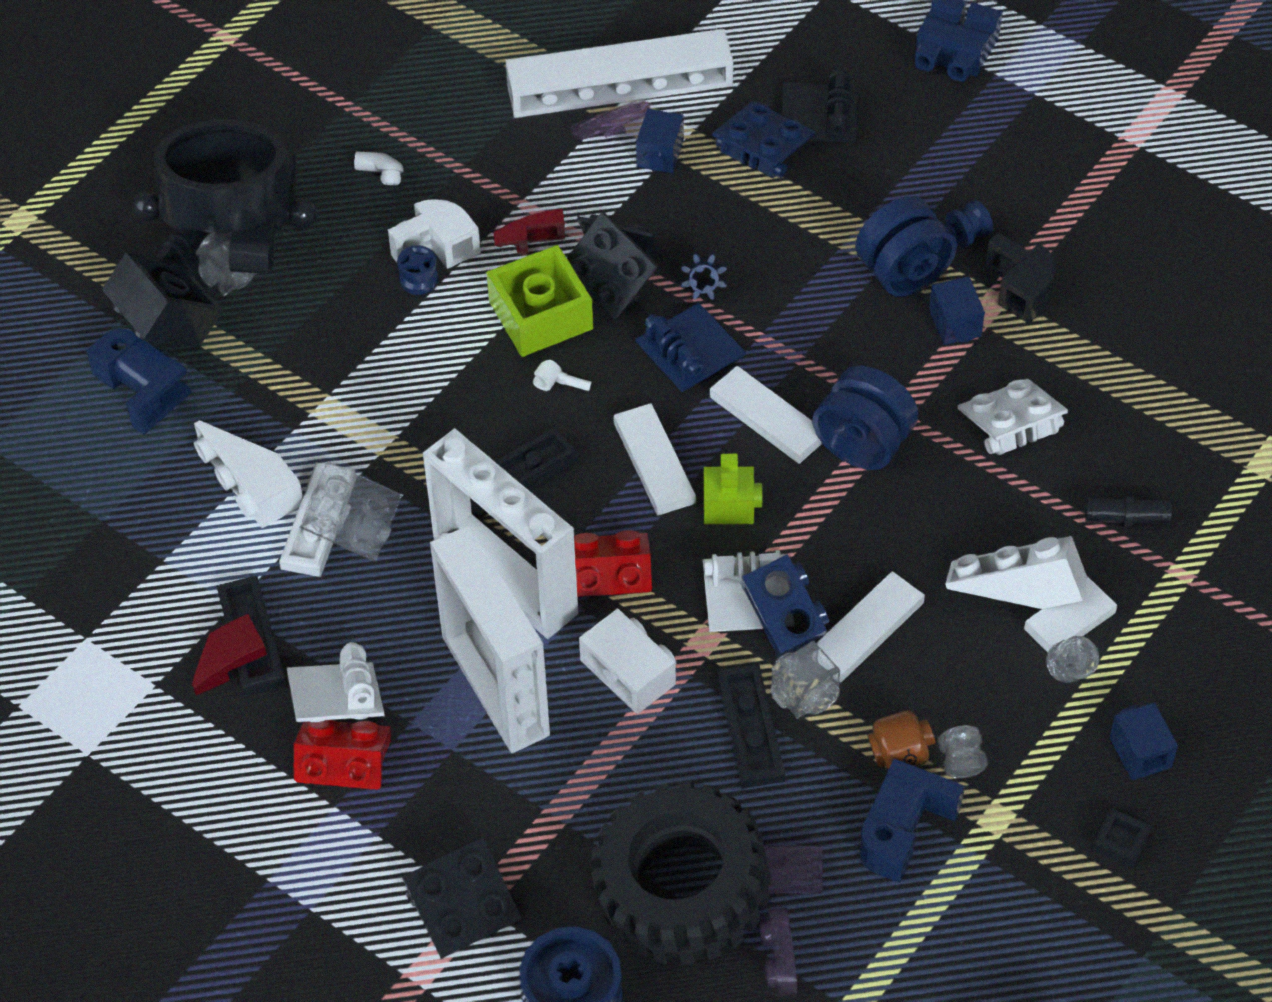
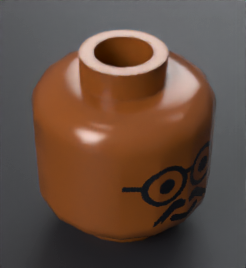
(901, 738)

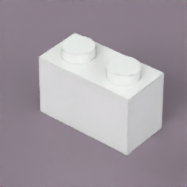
(628, 660)

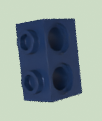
(773, 609)

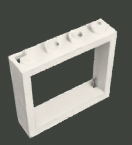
(462, 471)
(499, 645)

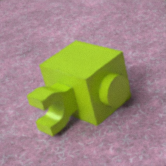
(730, 493)

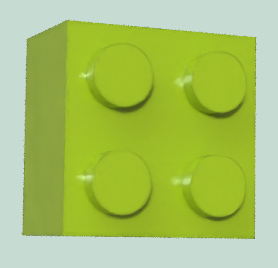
(540, 300)

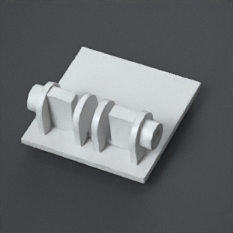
(1014, 414)
(725, 598)
(336, 690)

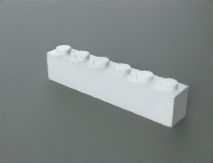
(619, 73)

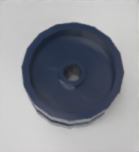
(906, 246)
(865, 417)
(570, 967)

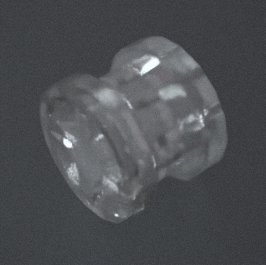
(1082, 656)
(962, 751)

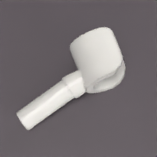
(550, 372)

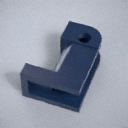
(142, 370)
(890, 825)

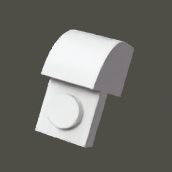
(439, 227)

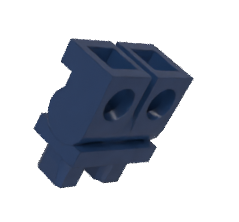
(957, 44)

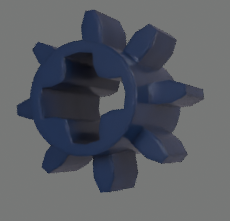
(709, 284)

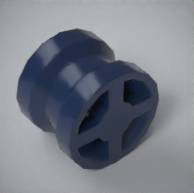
(969, 223)
(419, 260)

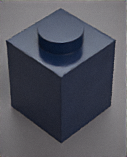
(660, 140)
(956, 310)
(1143, 740)

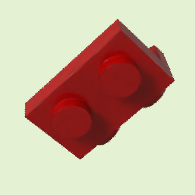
(612, 563)
(341, 753)

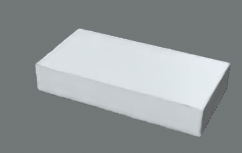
(1071, 619)

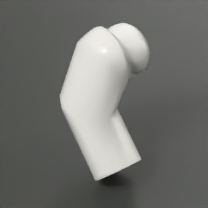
(380, 162)

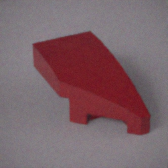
(533, 228)
(226, 650)

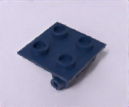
(761, 138)
(688, 346)

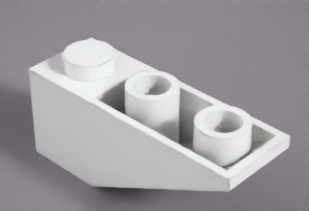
(255, 474)
(1026, 575)

